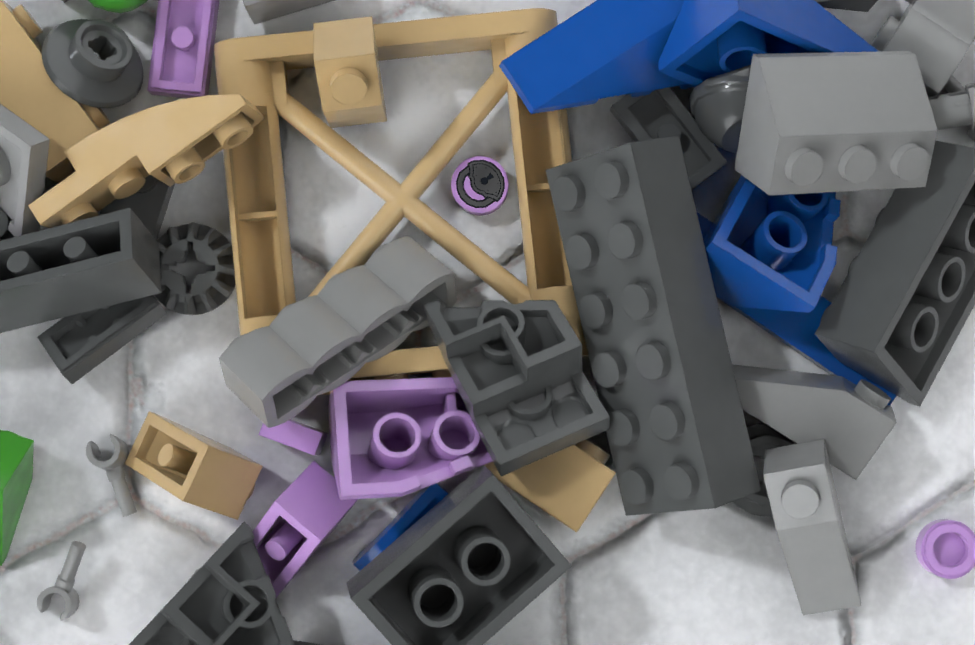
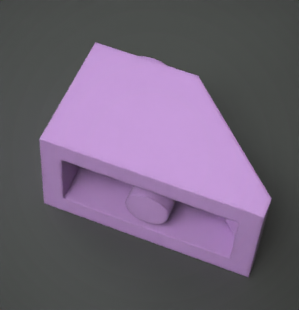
(299, 524)

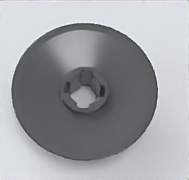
(81, 75)

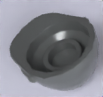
(719, 107)

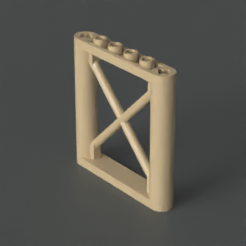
(256, 181)

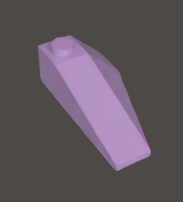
(400, 436)

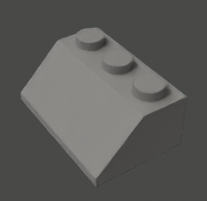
(836, 123)

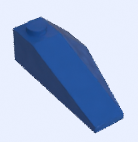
(725, 34)
(596, 55)
(772, 248)

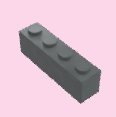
(76, 269)

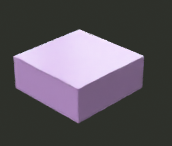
(296, 436)

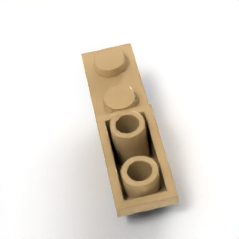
(160, 141)

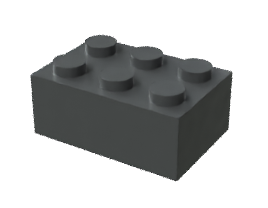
(459, 569)

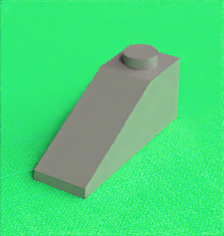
(819, 407)
(810, 526)

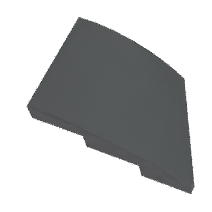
(518, 377)
(222, 603)

